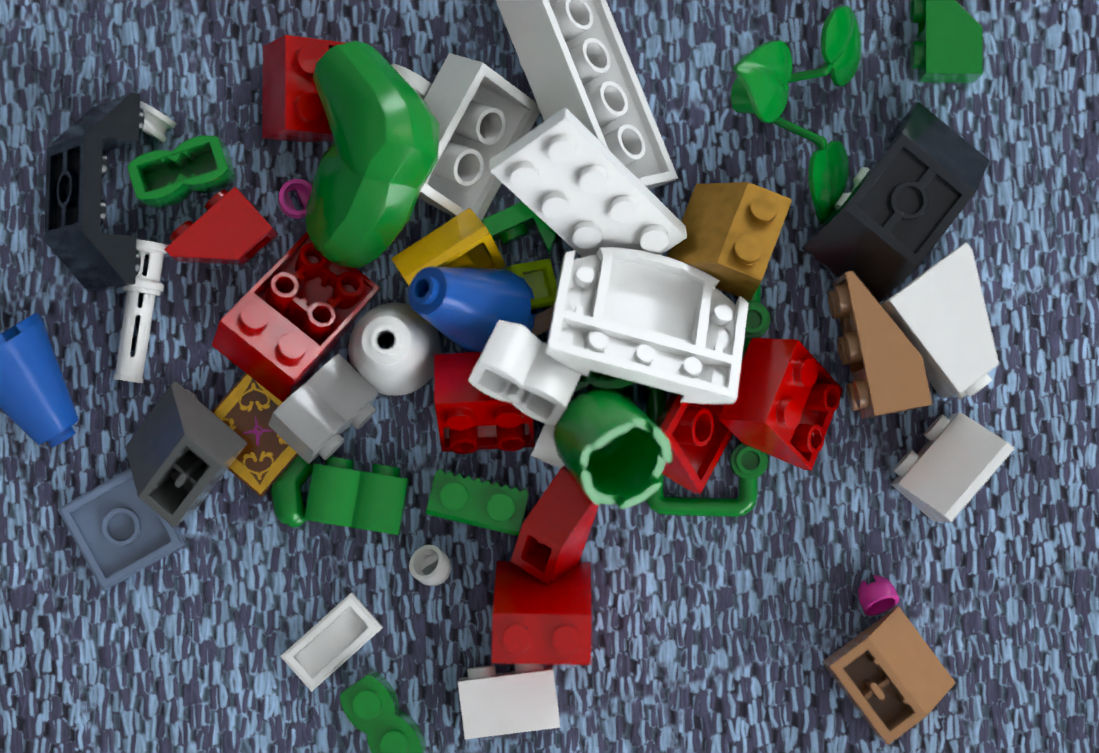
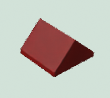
(695, 441)

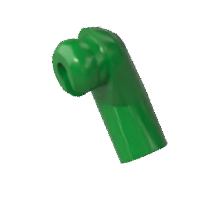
(287, 493)

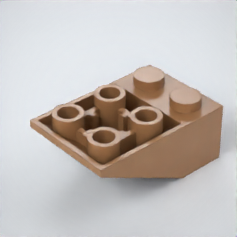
(882, 360)

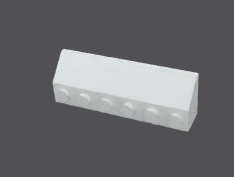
(581, 64)

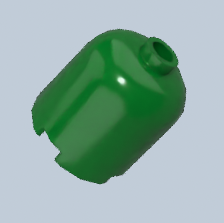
(611, 448)

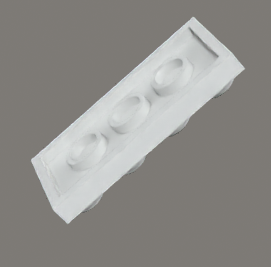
(585, 190)

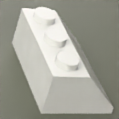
(477, 121)

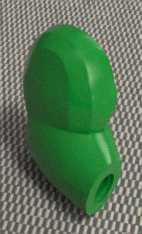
(378, 158)

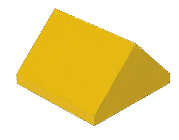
(457, 243)

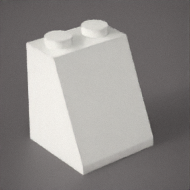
(948, 324)

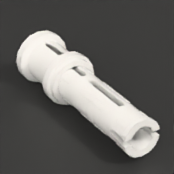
(129, 367)

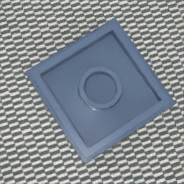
(118, 530)

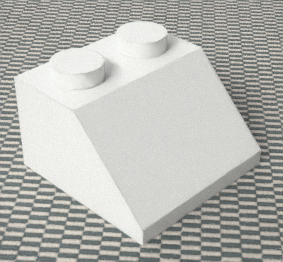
(950, 466)

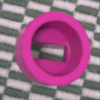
(302, 189)
(877, 596)

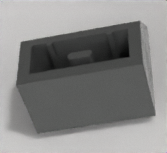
(180, 454)

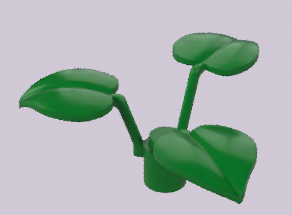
(764, 92)

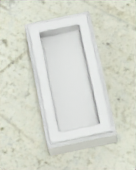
(331, 641)

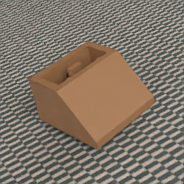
(890, 675)

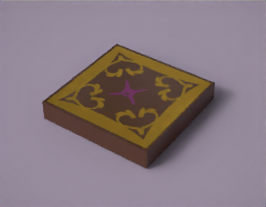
(247, 412)

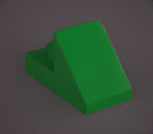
(511, 226)

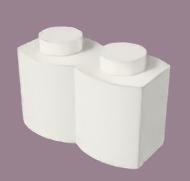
(521, 373)

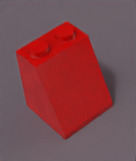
(541, 620)

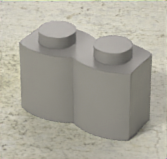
(324, 409)

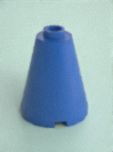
(470, 302)
(33, 384)

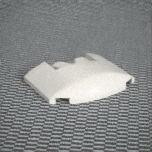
(648, 324)

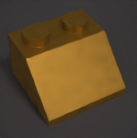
(732, 233)

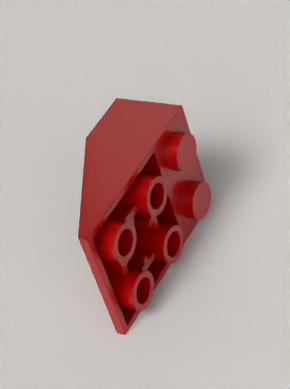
(293, 318)

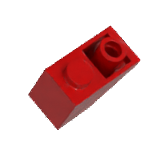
(225, 234)
(555, 530)

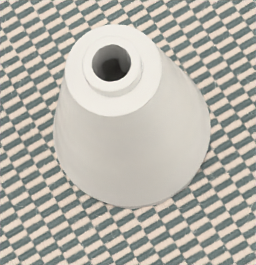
(408, 362)

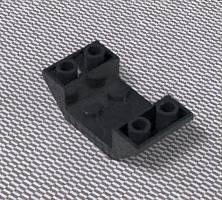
(74, 196)
(900, 204)

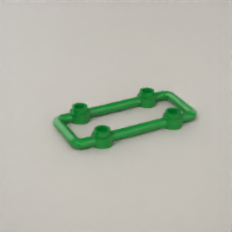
(744, 460)

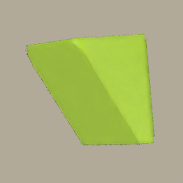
(541, 280)

